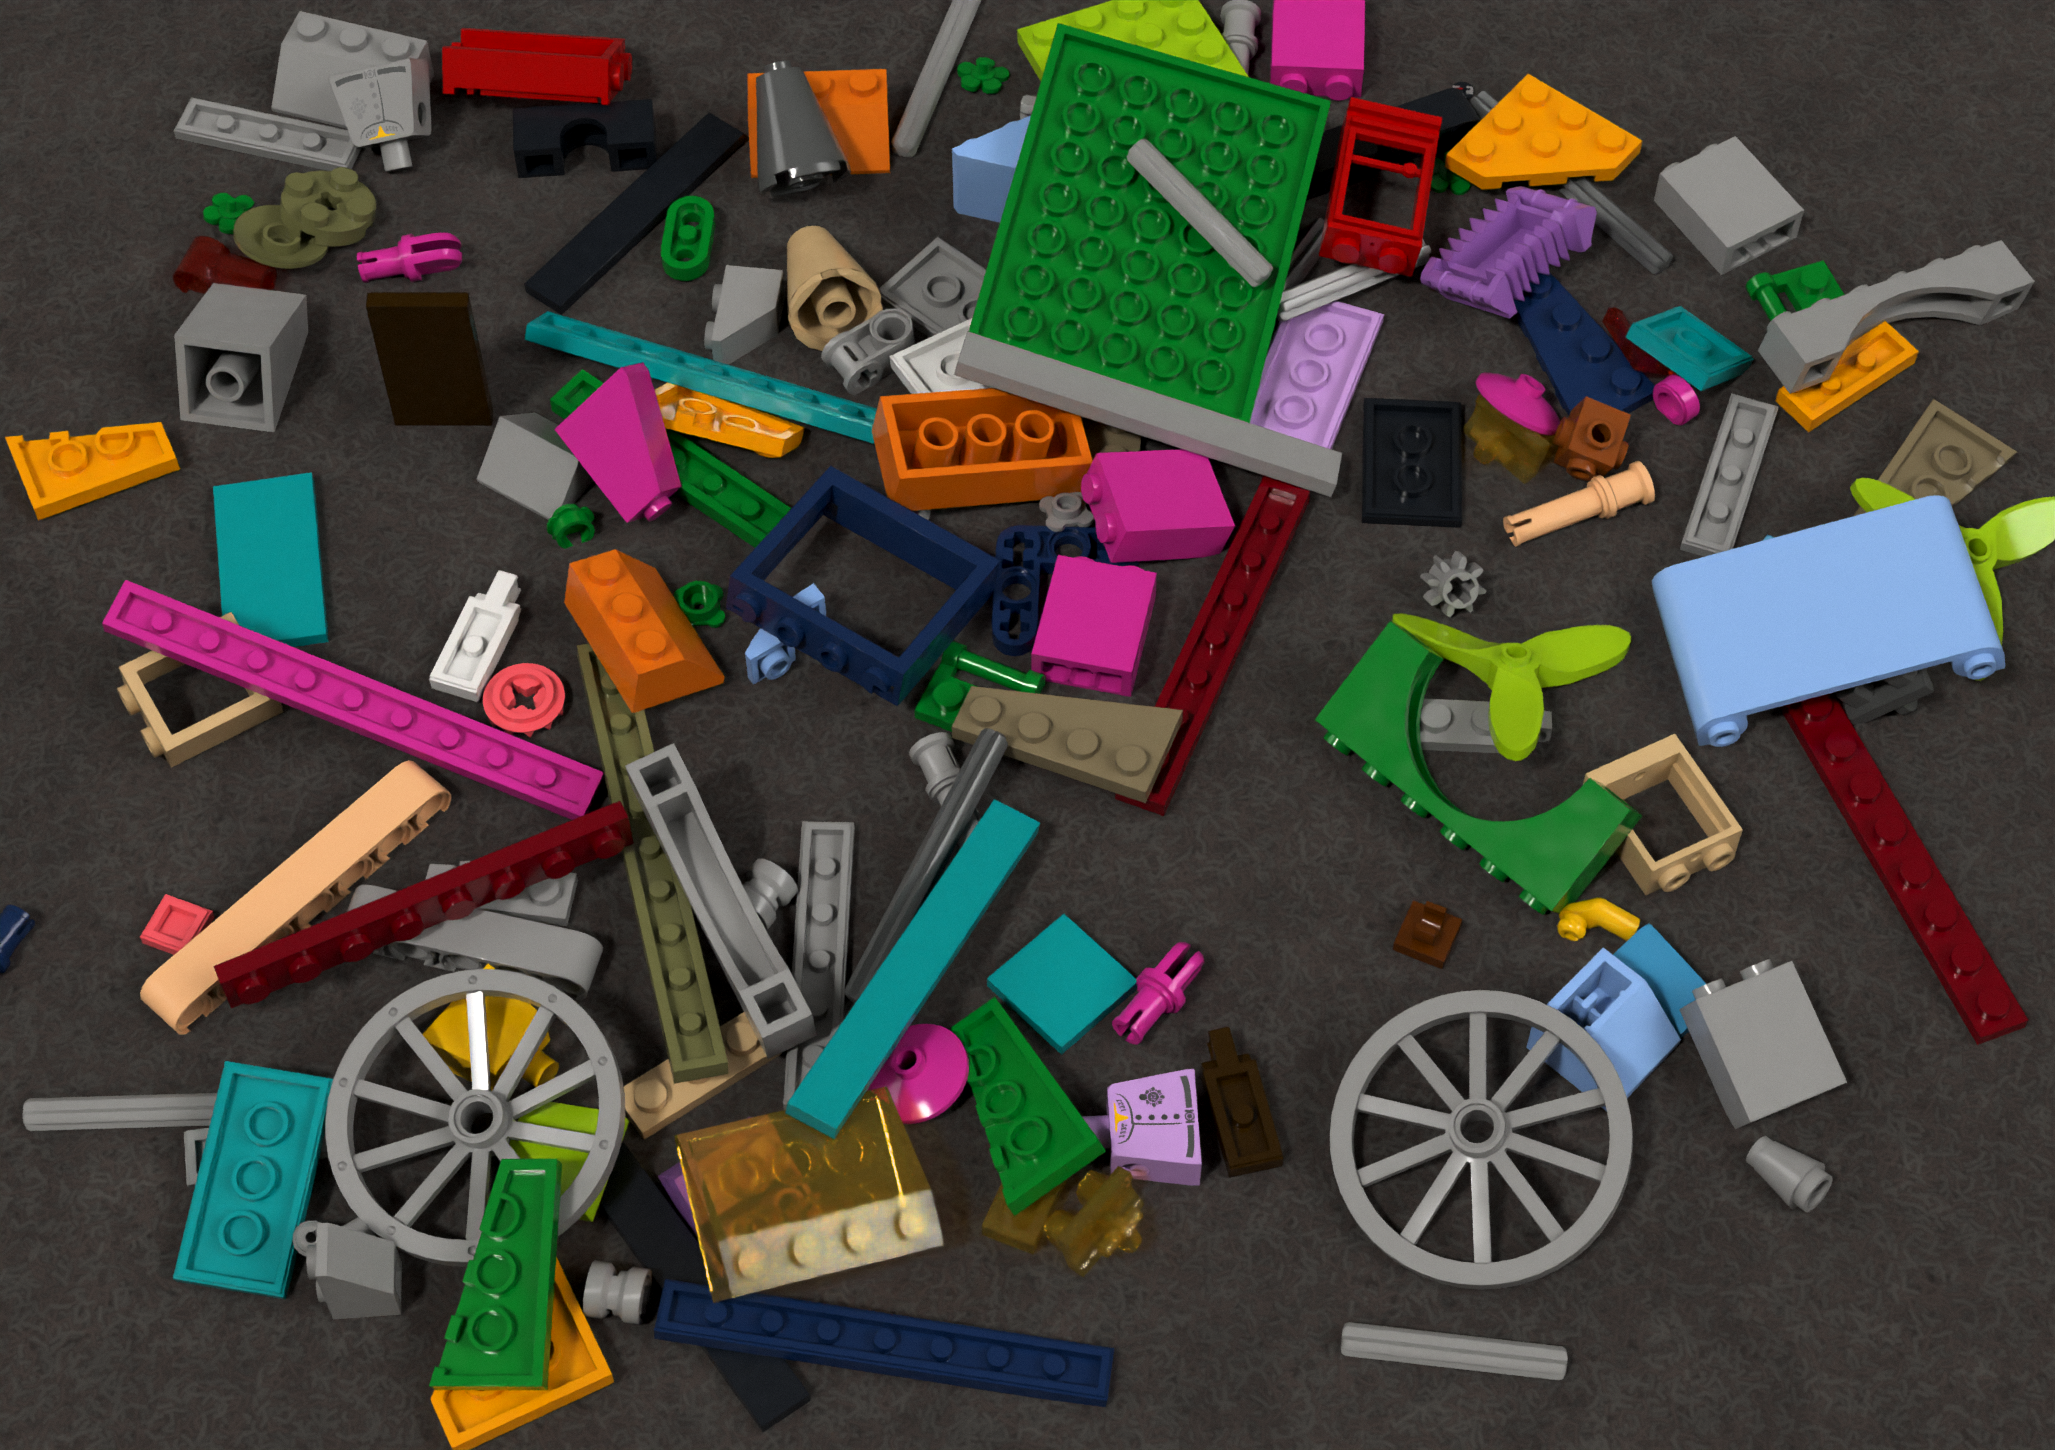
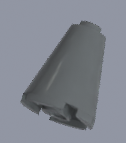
(793, 134)

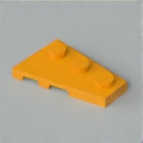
(81, 469)

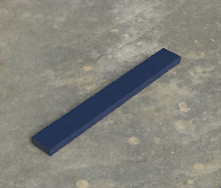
(886, 1344)

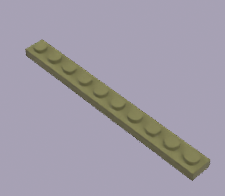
(659, 902)

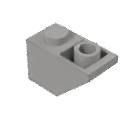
(746, 311)
(355, 1272)

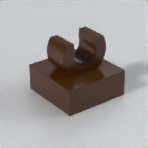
(1427, 933)

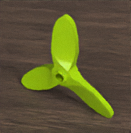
(1998, 543)
(1520, 671)

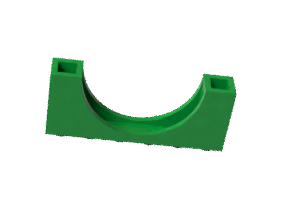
(1379, 719)

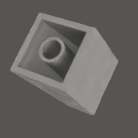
(239, 356)

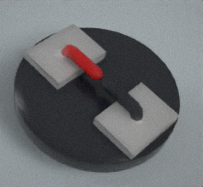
(1466, 88)

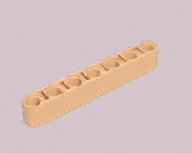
(297, 890)

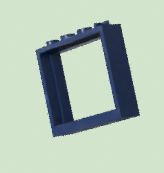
(894, 530)

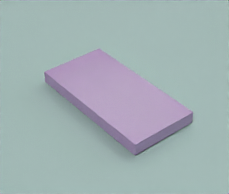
(1315, 371)

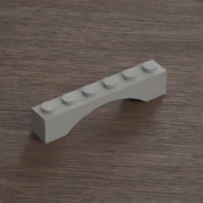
(1967, 287)
(720, 901)

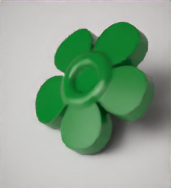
(982, 75)
(1443, 177)
(226, 210)

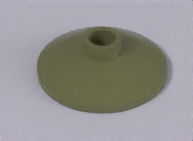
(267, 240)

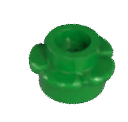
(569, 520)

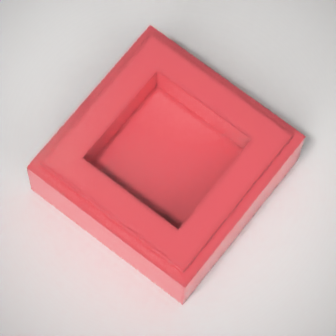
(175, 924)

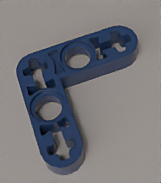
(1038, 559)

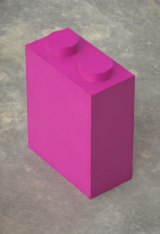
(1318, 47)
(1156, 505)
(1094, 625)

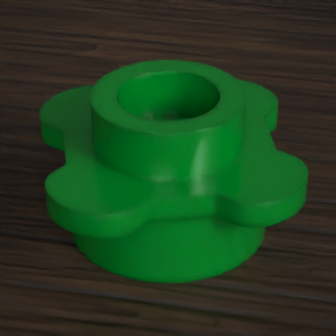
(705, 594)

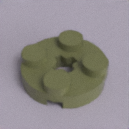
(309, 193)

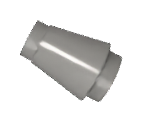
(1790, 1174)

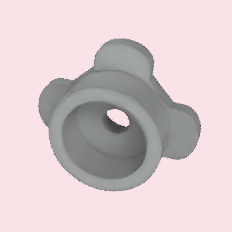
(1066, 511)

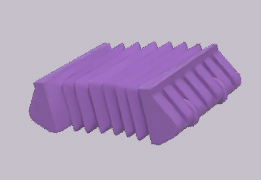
(1509, 249)

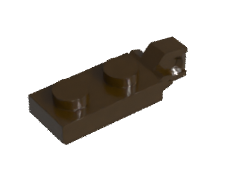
(1239, 1108)

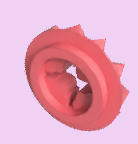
(527, 680)

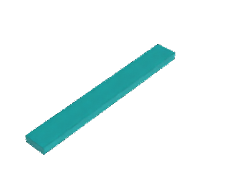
(704, 375)
(912, 970)

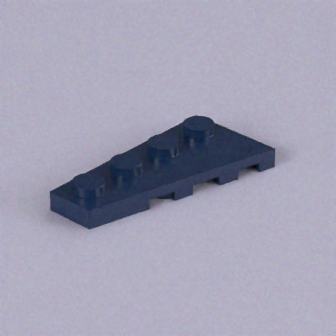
(1578, 351)

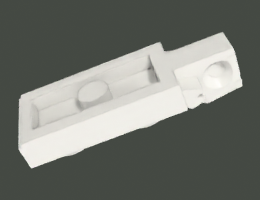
(478, 640)

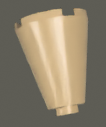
(826, 288)

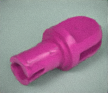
(412, 257)
(1158, 993)

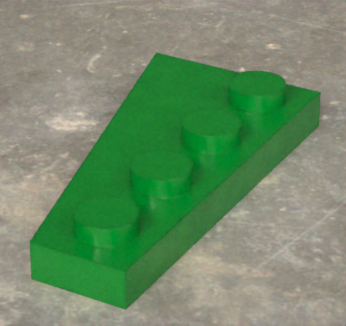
(1026, 1115)
(507, 1300)

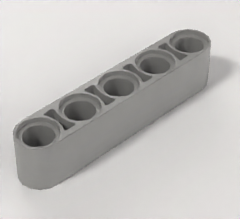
(505, 942)

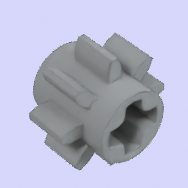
(1464, 577)

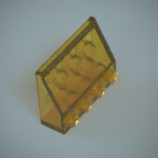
(798, 1205)

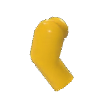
(1595, 913)

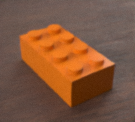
(976, 449)

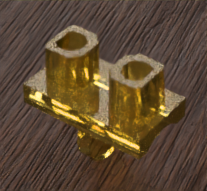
(1506, 441)
(1103, 1223)

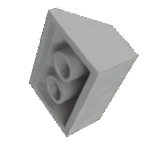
(328, 47)

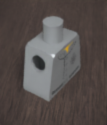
(386, 107)

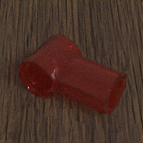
(211, 262)

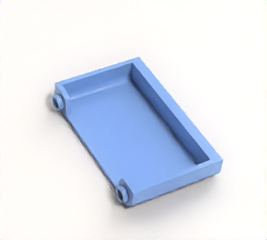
(1824, 614)

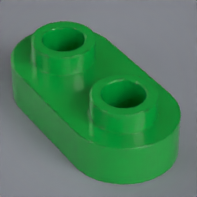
(686, 240)

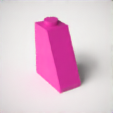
(625, 444)

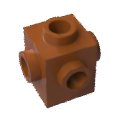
(1591, 439)

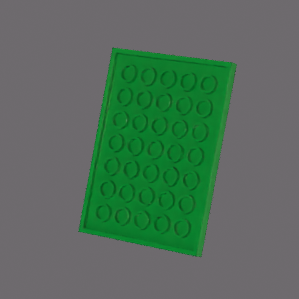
(1104, 265)

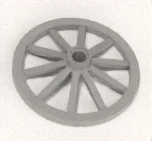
(1477, 1006)
(468, 1105)

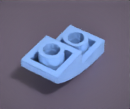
(768, 655)

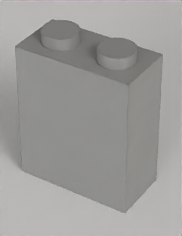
(1728, 205)
(1761, 1042)

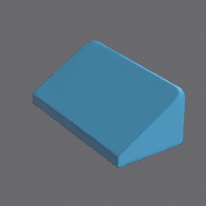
(1663, 970)

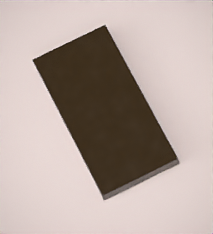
(430, 358)

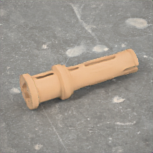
(1600, 498)

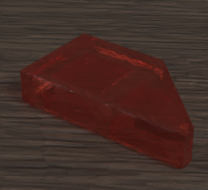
(1638, 358)

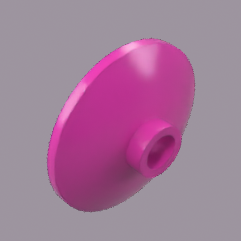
(1519, 400)
(932, 1081)

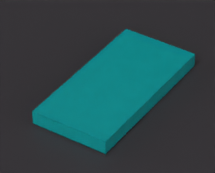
(272, 558)
(254, 1180)

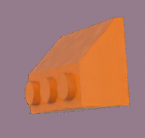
(855, 109)
(638, 630)

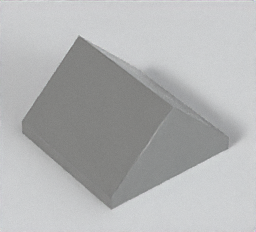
(532, 465)

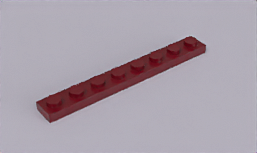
(1224, 625)
(1905, 868)
(424, 904)

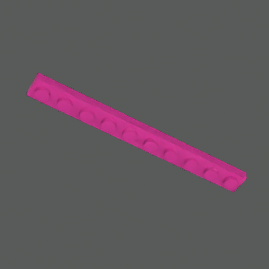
(353, 701)

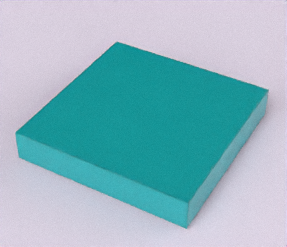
(1689, 348)
(1062, 983)

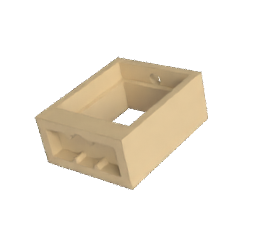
(198, 736)
(1672, 762)

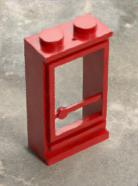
(536, 65)
(1367, 241)

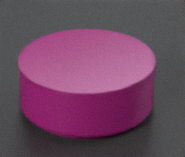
(1676, 399)

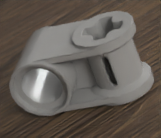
(869, 349)

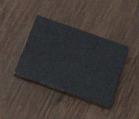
(1411, 463)

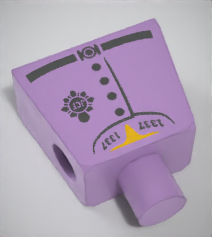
(1153, 1128)

